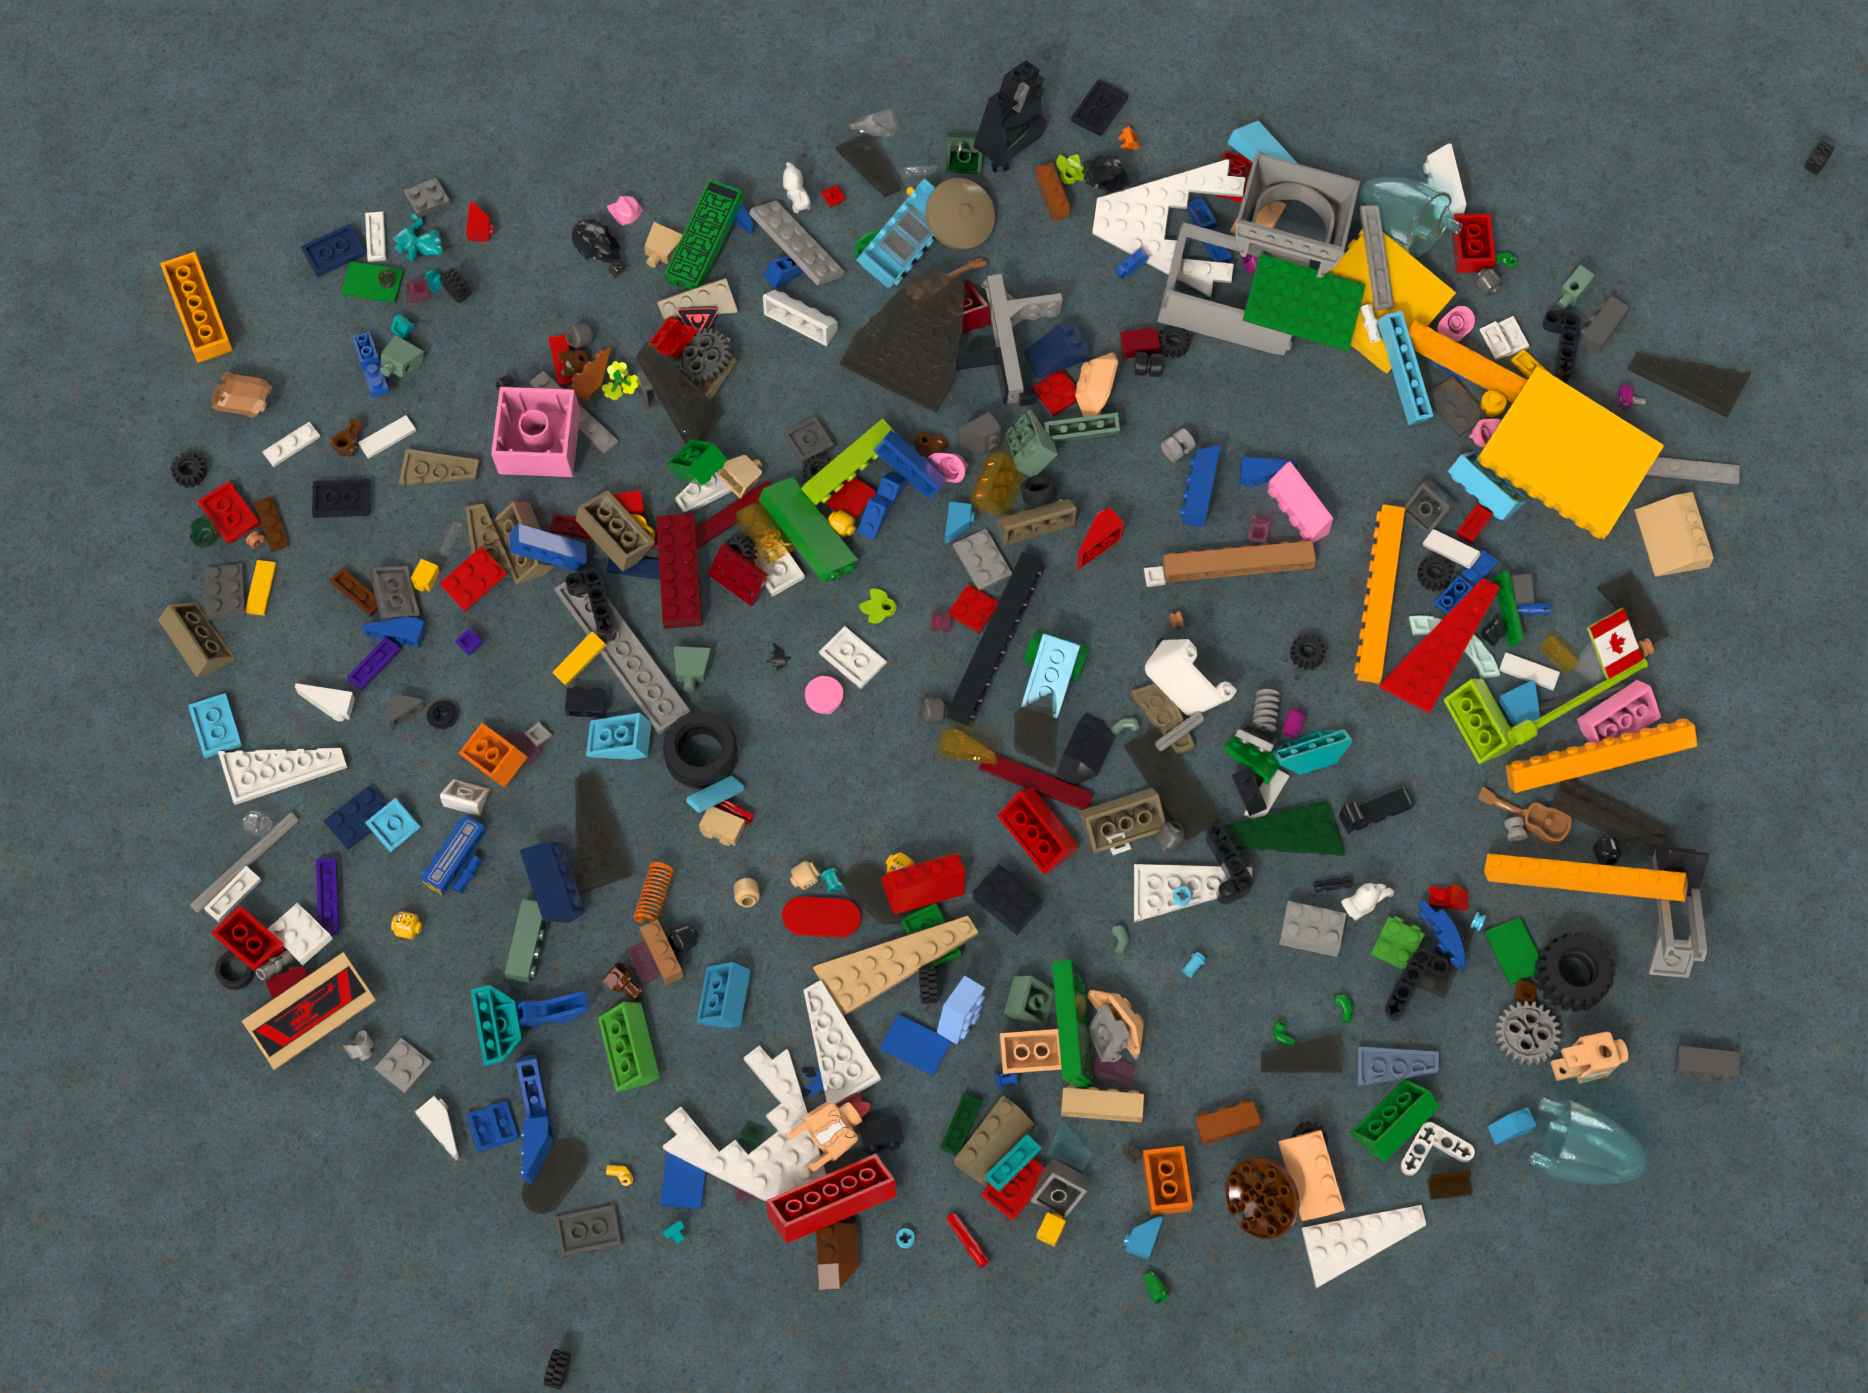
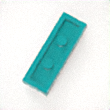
(1012, 1163)

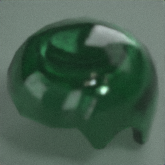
(200, 528)

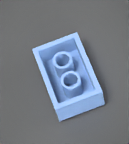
(961, 1010)

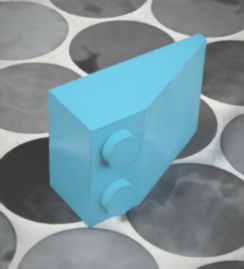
(619, 737)

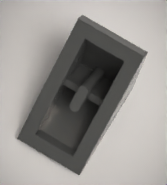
(1522, 588)
(403, 708)

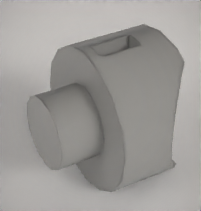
(360, 1046)

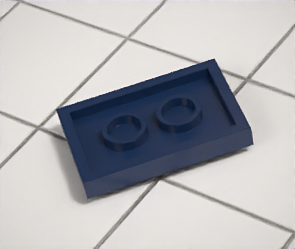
(333, 250)
(350, 819)

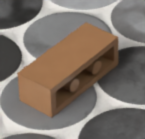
(661, 952)

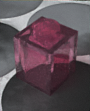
(417, 290)
(1258, 529)

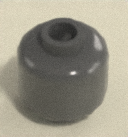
(1487, 281)
(579, 335)
(932, 710)
(1170, 836)

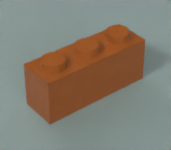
(1052, 192)
(1227, 1122)

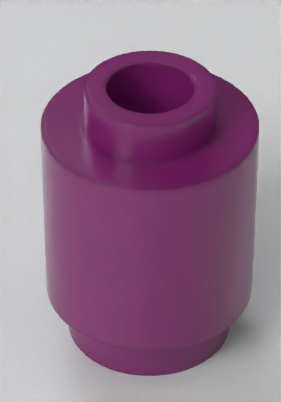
(1293, 723)

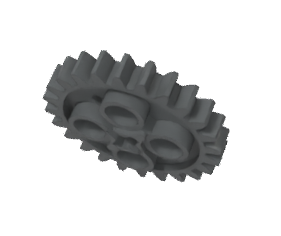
(704, 357)

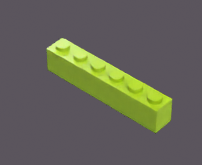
(846, 464)

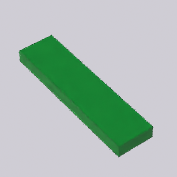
(1508, 609)

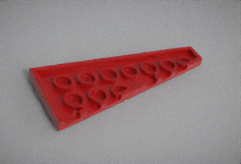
(1429, 666)

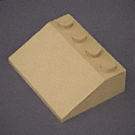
(1674, 535)

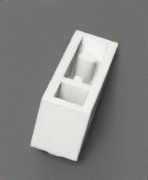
(333, 702)
(437, 1120)

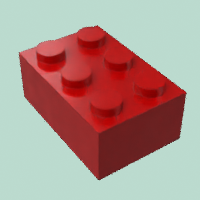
(1474, 243)

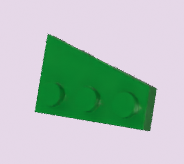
(1259, 762)

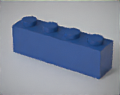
(547, 547)

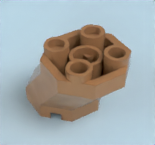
(241, 394)

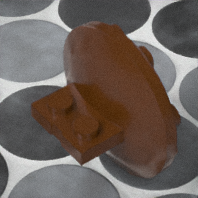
(1264, 1196)

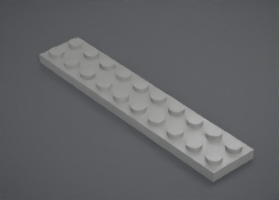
(630, 663)

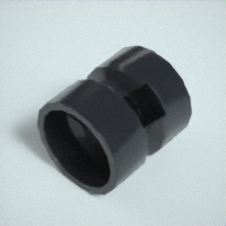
(1148, 364)

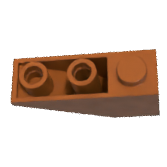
(591, 378)

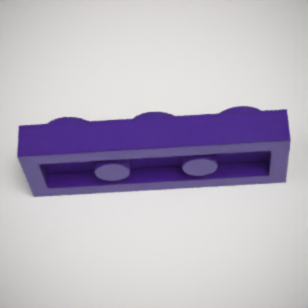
(373, 664)

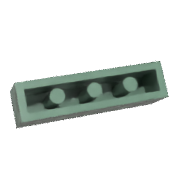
(1083, 427)
(525, 943)

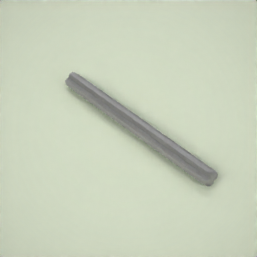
(246, 860)

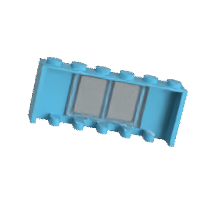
(900, 239)

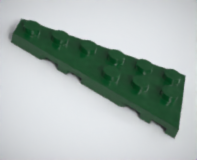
(1293, 831)

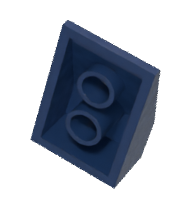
(1057, 350)

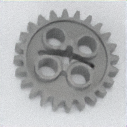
(1512, 1041)

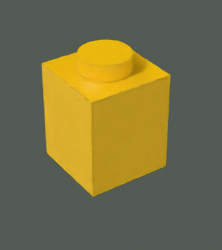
(425, 575)
(1051, 1228)

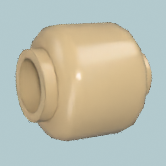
(804, 875)
(746, 892)

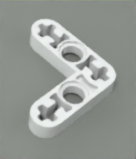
(1435, 1140)

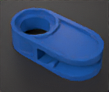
(1132, 263)

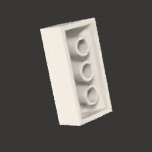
(1444, 175)
(799, 317)

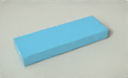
(715, 794)

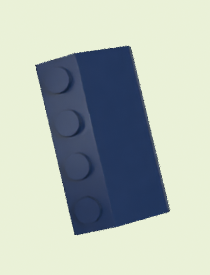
(552, 882)

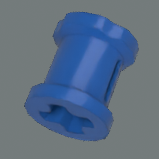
(1005, 1079)

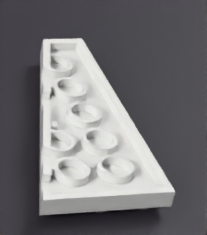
(269, 771)
(840, 1057)
(1348, 1242)

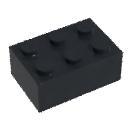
(1007, 899)

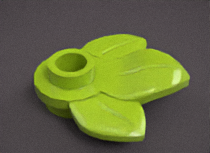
(1069, 167)
(876, 605)

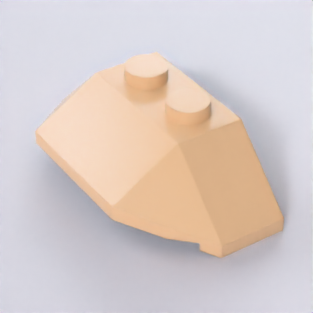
(1096, 383)
(1122, 1011)

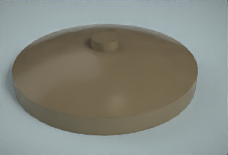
(960, 214)

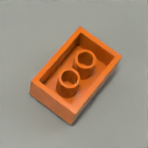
(1167, 1181)

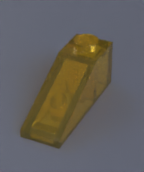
(959, 746)

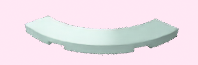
(1475, 650)

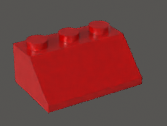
(248, 939)

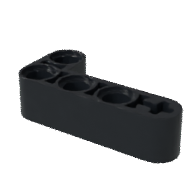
(1564, 347)
(597, 605)
(1359, 816)
(1226, 860)
(1412, 985)

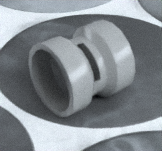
(1515, 829)

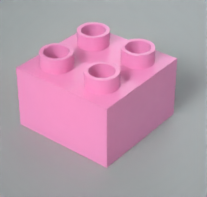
(536, 432)

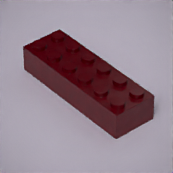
(679, 571)

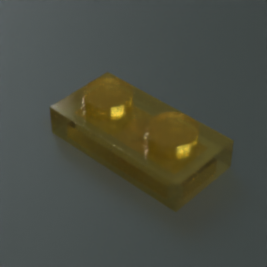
(1558, 654)

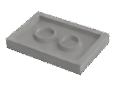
(982, 560)

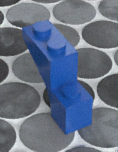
(880, 504)
(556, 1010)

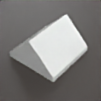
(464, 797)

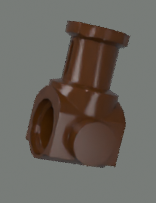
(347, 437)
(619, 979)

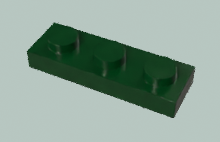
(960, 1125)

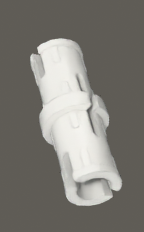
(1370, 323)

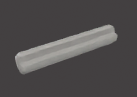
(1179, 731)

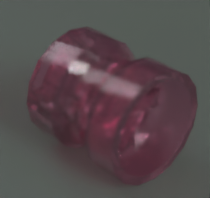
(940, 622)

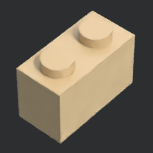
(721, 826)

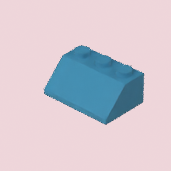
(723, 995)

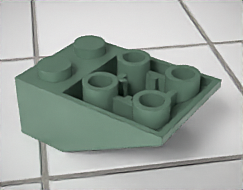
(1030, 445)

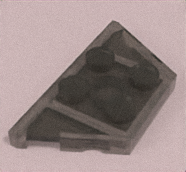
(1035, 730)

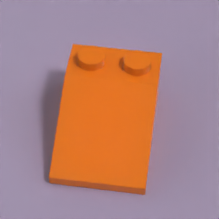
(493, 755)

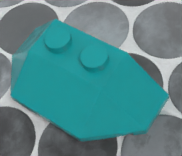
(1313, 750)
(496, 1024)

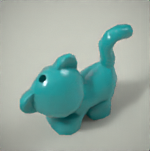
(427, 243)

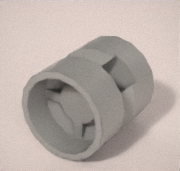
(1180, 443)

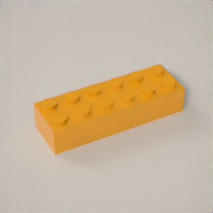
(196, 307)

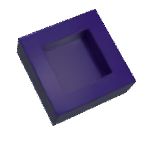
(468, 642)

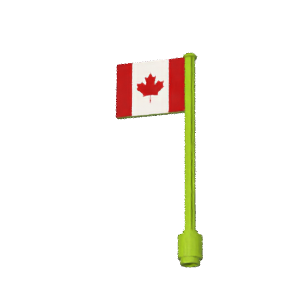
(1618, 657)

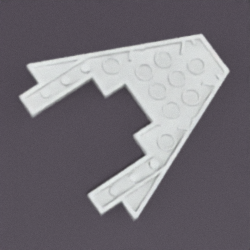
(1140, 215)
(776, 1163)

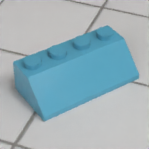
(1488, 487)

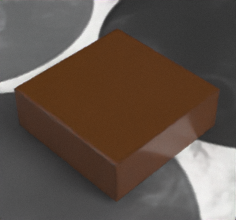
(1525, 991)

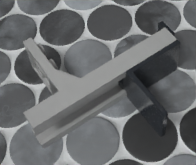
(1004, 318)
(1671, 955)

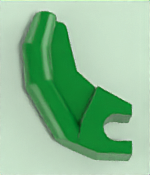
(864, 241)

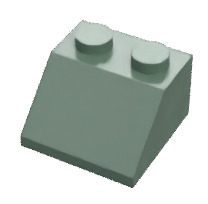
(1030, 1001)

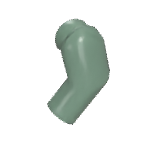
(1123, 939)

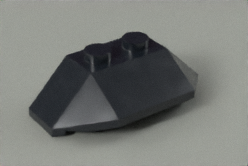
(1085, 751)

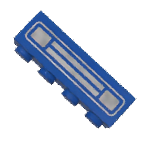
(453, 855)

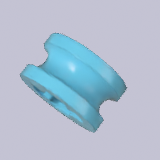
(1187, 893)
(1478, 921)
(910, 1241)

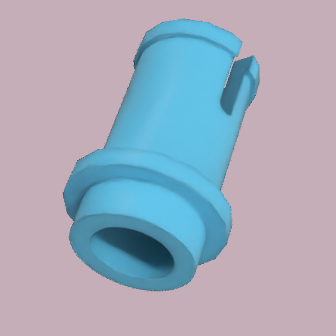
(1193, 965)

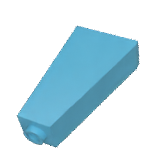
(1256, 139)

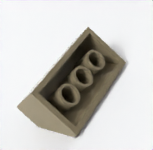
(1036, 521)
(614, 530)
(523, 567)
(196, 638)
(1134, 814)
(993, 1140)

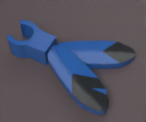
(816, 1087)

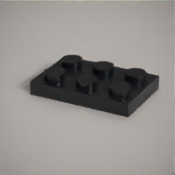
(1099, 108)
(341, 498)

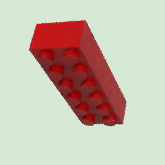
(831, 1198)

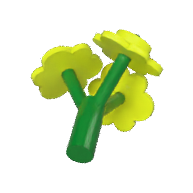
(618, 371)

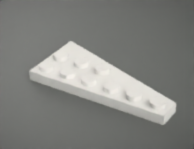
(1157, 883)

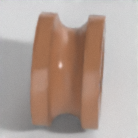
(255, 539)
(1176, 620)
(1645, 647)

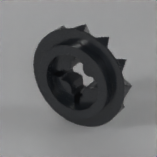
(442, 706)

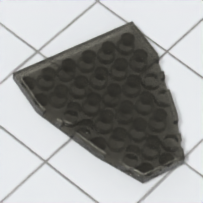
(913, 341)

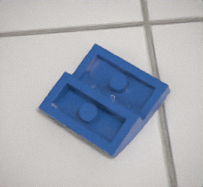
(501, 1125)

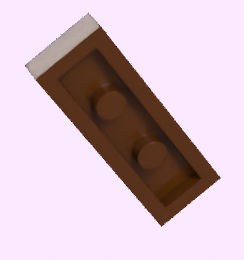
(271, 524)
(355, 591)

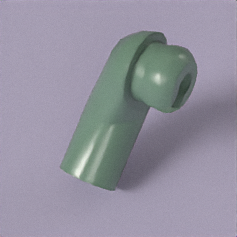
(1125, 723)

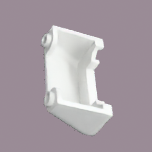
(1181, 681)

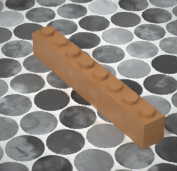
(1238, 561)

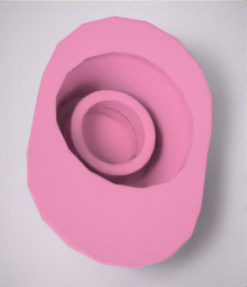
(625, 210)
(1457, 323)
(1483, 431)
(951, 465)

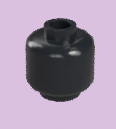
(1607, 851)
(683, 938)

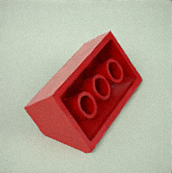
(1038, 830)
(924, 883)

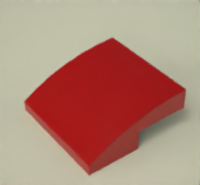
(672, 338)
(851, 497)

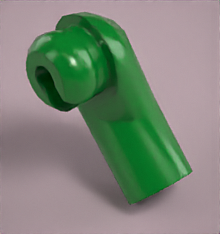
(1506, 258)
(1346, 1005)
(1280, 1034)

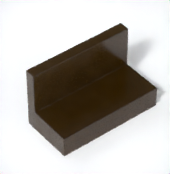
(1449, 1185)

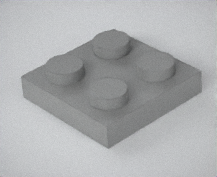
(403, 1065)

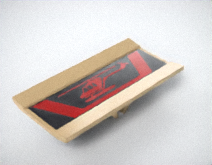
(308, 1011)

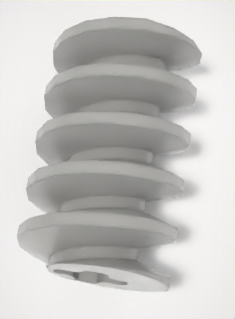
(1265, 710)

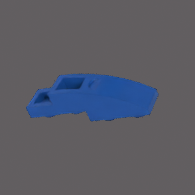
(370, 364)
(1466, 582)
(1447, 934)

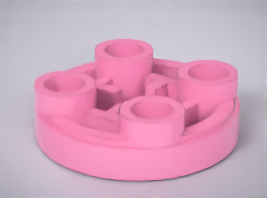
(824, 694)

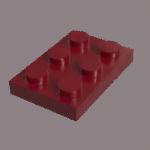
(738, 574)

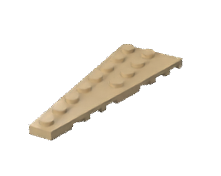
(871, 972)

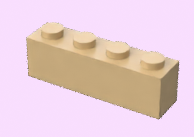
(1102, 1104)

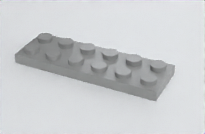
(796, 242)

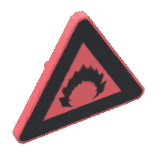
(698, 318)

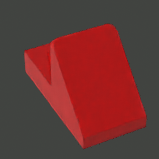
(1448, 898)

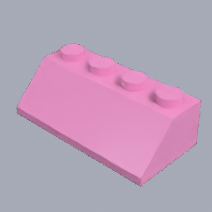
(1300, 504)
(1621, 713)

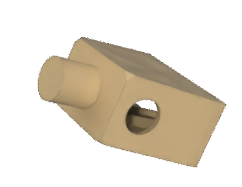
(661, 244)
(740, 474)

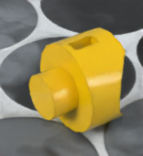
(1493, 403)

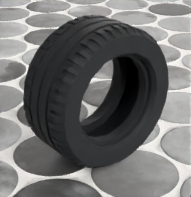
(697, 724)

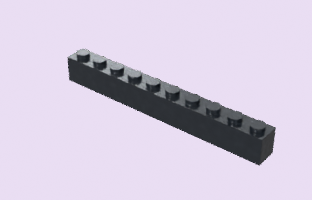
(995, 638)

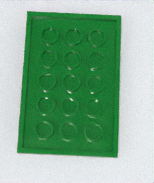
(1303, 305)

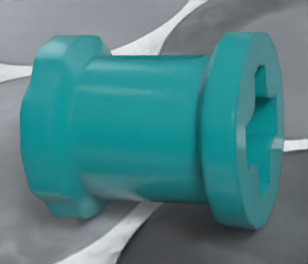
(831, 880)

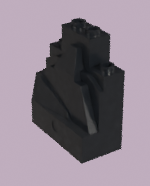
(1012, 115)

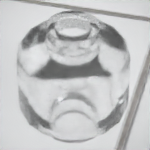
(257, 823)

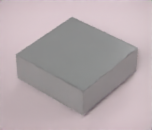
(538, 734)

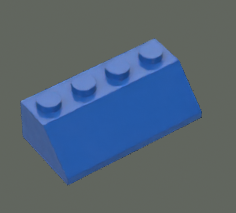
(910, 464)
(1200, 487)

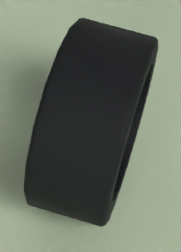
(1047, 492)
(232, 985)

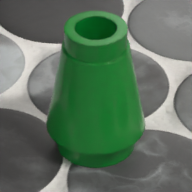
(1156, 1289)

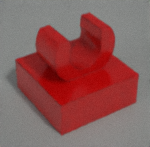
(833, 196)

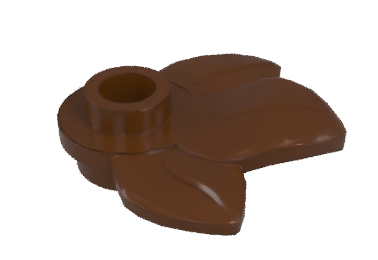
(572, 363)
(934, 444)

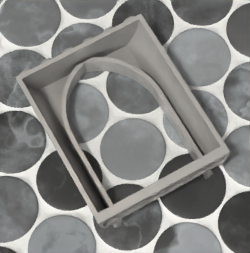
(1324, 192)
(1215, 318)

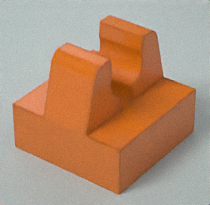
(1131, 139)

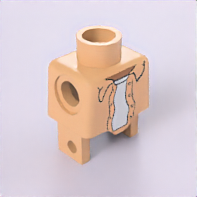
(1596, 1050)
(830, 1131)

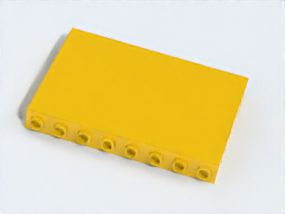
(1570, 453)

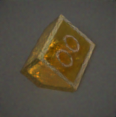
(997, 485)
(765, 532)

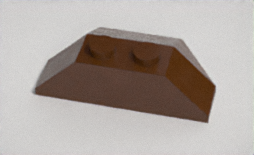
(837, 1253)

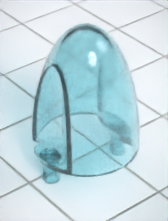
(1409, 211)
(1588, 1147)

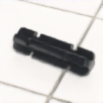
(1332, 884)

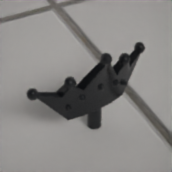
(778, 658)

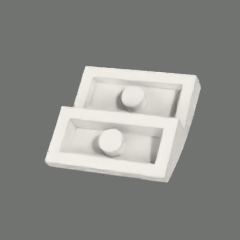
(1504, 338)

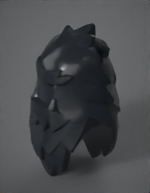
(1106, 174)
(595, 241)

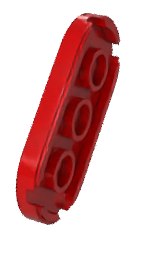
(821, 917)

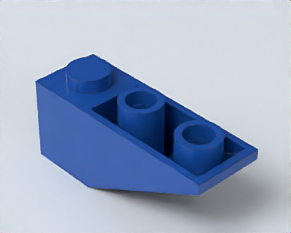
(537, 1142)

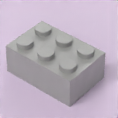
(1312, 928)

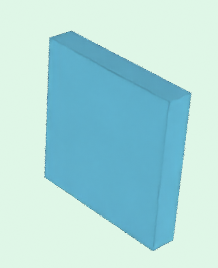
(392, 825)

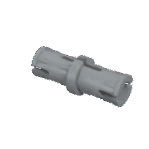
(274, 965)

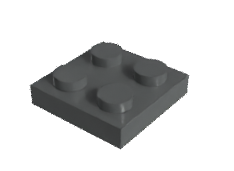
(426, 197)
(808, 440)
(1263, 741)

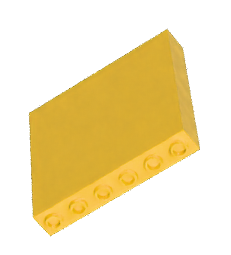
(1413, 292)

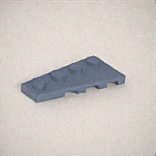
(1389, 1065)

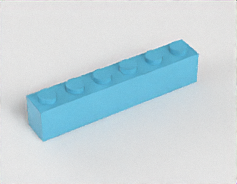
(1405, 368)

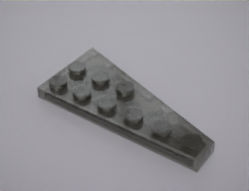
(1698, 382)

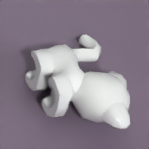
(794, 184)
(1366, 899)

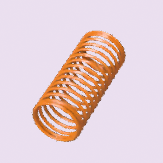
(638, 914)

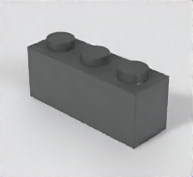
(1603, 324)
(1707, 1063)

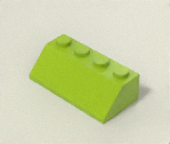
(1480, 720)

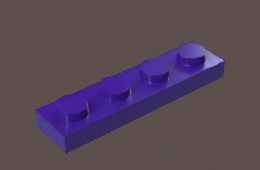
(327, 894)

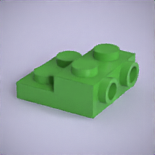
(1397, 942)

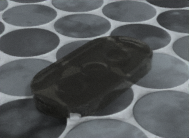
(866, 888)
(556, 1177)

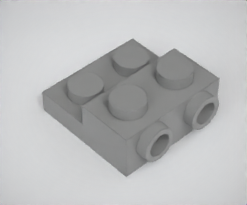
(1108, 1035)

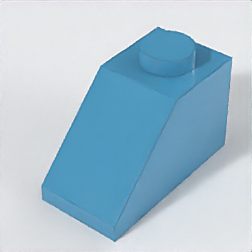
(958, 520)
(1512, 1126)
(1142, 1238)

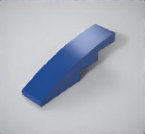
(1203, 217)

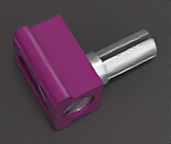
(1626, 398)

